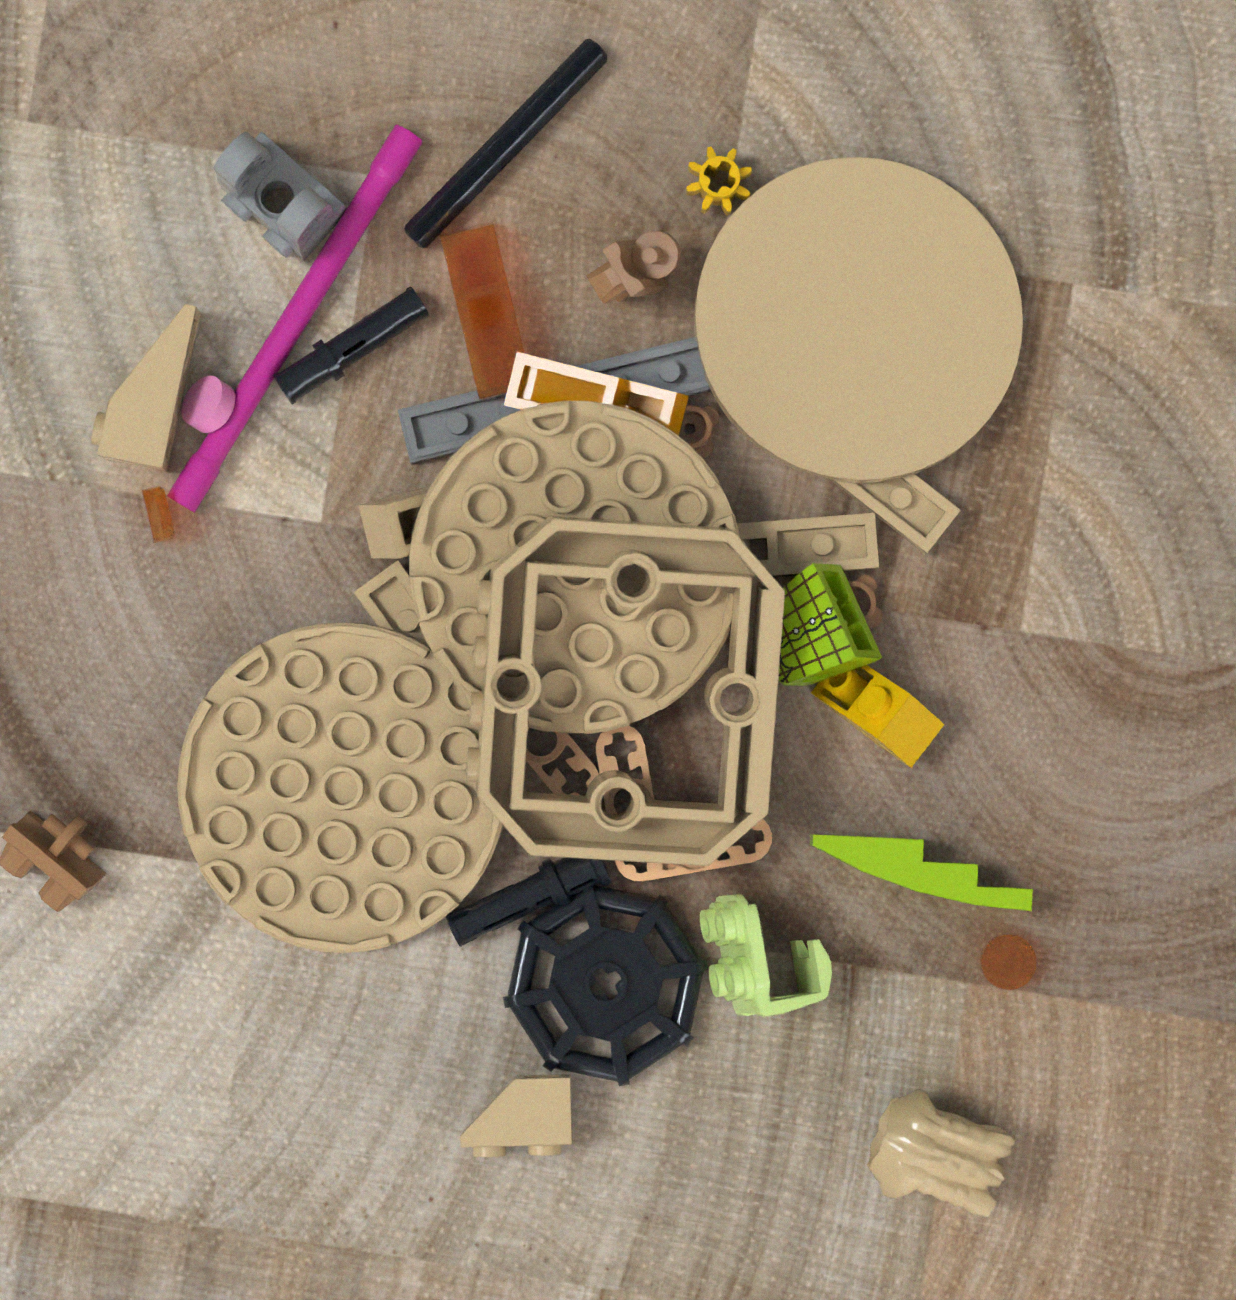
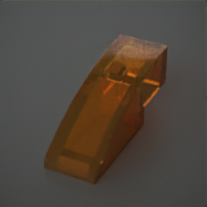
(483, 305)

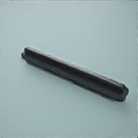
(506, 143)

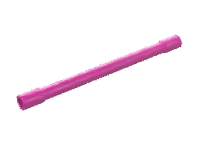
(384, 173)

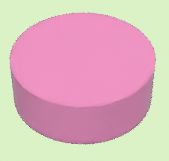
(208, 404)

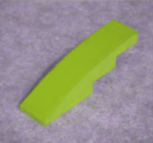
(903, 864)

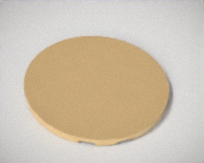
(858, 319)
(593, 657)
(336, 789)

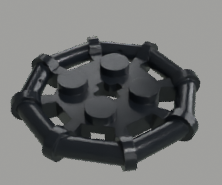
(599, 1015)

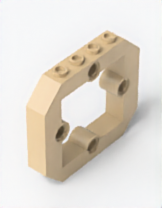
(647, 828)

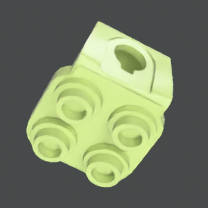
(743, 967)

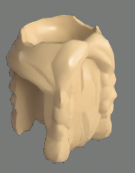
(937, 1154)

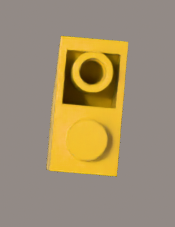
(881, 712)

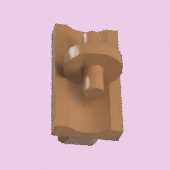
(636, 267)
(55, 851)

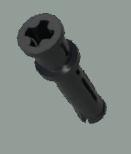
(550, 885)

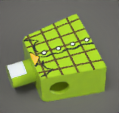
(822, 628)

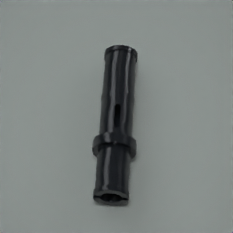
(351, 345)

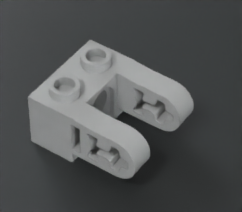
(255, 168)

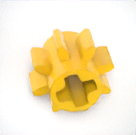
(712, 168)

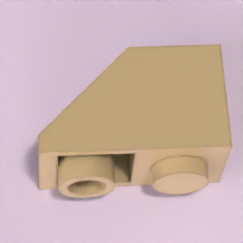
(525, 1113)

